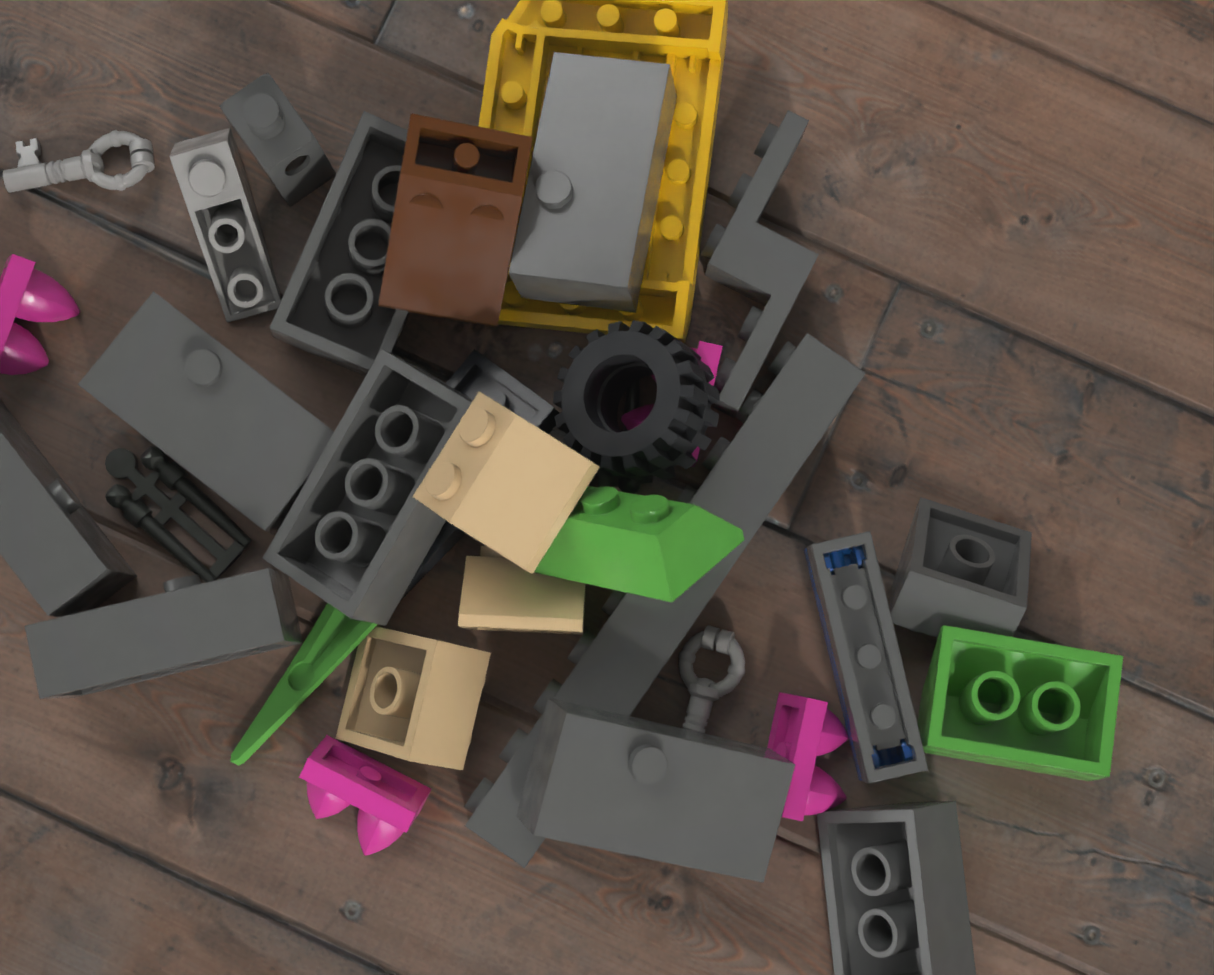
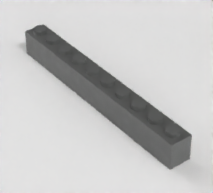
(645, 631)

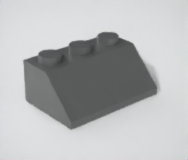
(896, 890)

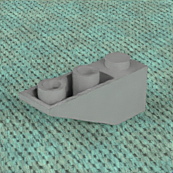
(226, 223)

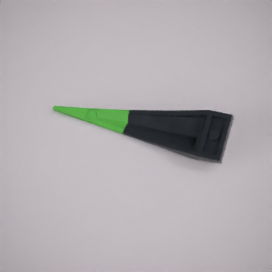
(337, 634)

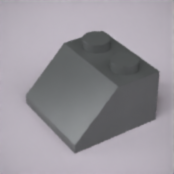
(961, 573)

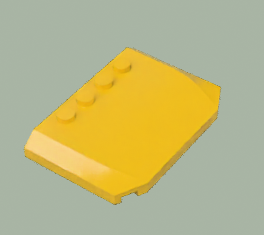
(671, 32)

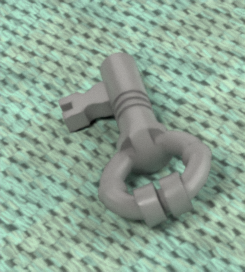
(89, 165)
(703, 690)

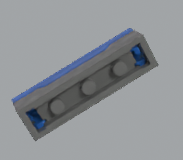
(865, 658)

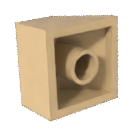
(505, 482)
(509, 598)
(413, 697)

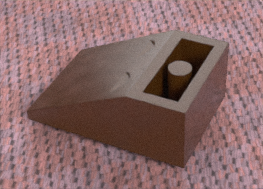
(454, 220)

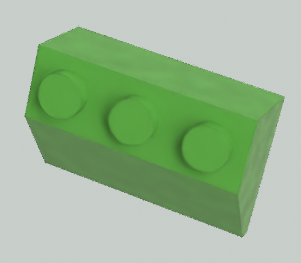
(638, 543)
(1020, 704)

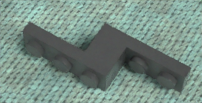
(758, 261)

